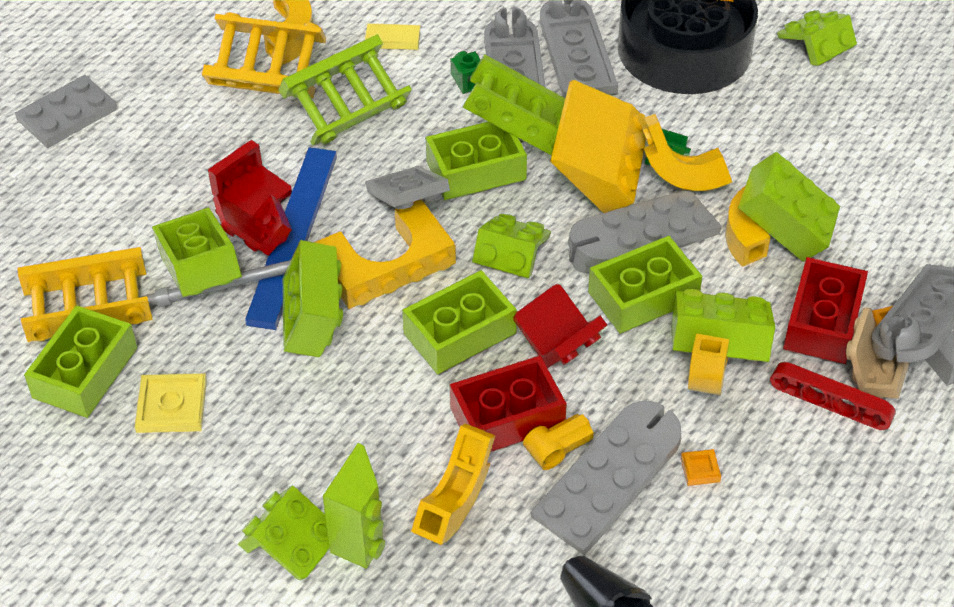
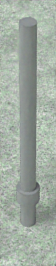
(164, 296)

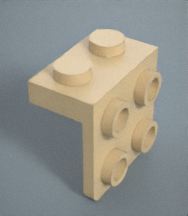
(871, 372)

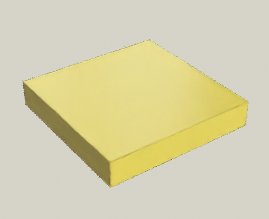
(171, 403)

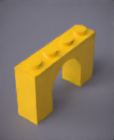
(429, 252)

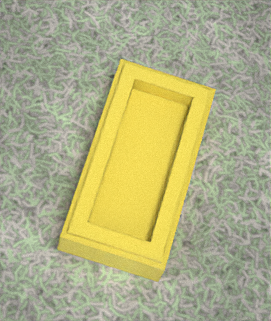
(395, 35)

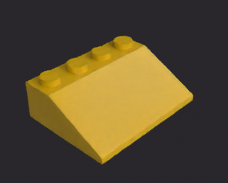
(600, 146)

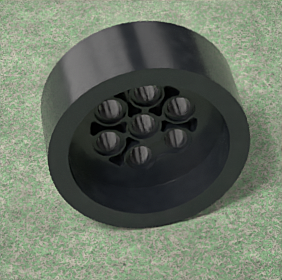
(687, 42)

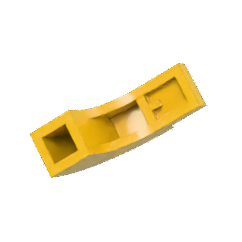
(295, 13)
(686, 172)
(744, 236)
(708, 364)
(450, 502)

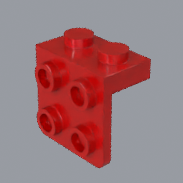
(245, 180)
(259, 232)
(557, 326)

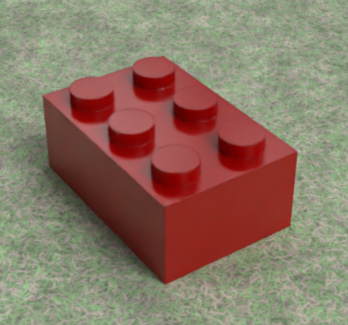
(825, 310)
(509, 401)

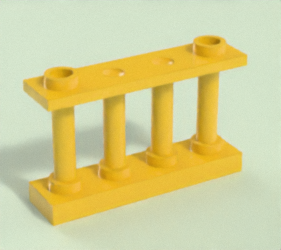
(246, 77)
(83, 271)

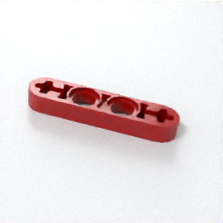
(866, 408)

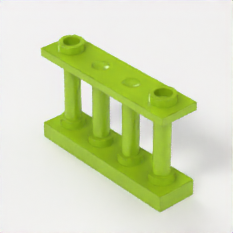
(344, 63)
(515, 103)

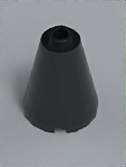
(597, 586)

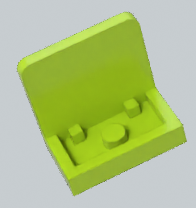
(823, 34)
(509, 244)
(289, 531)

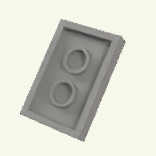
(66, 111)
(407, 186)

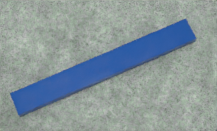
(301, 214)

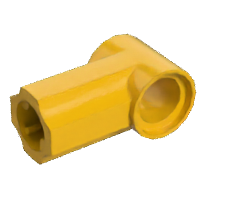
(552, 444)

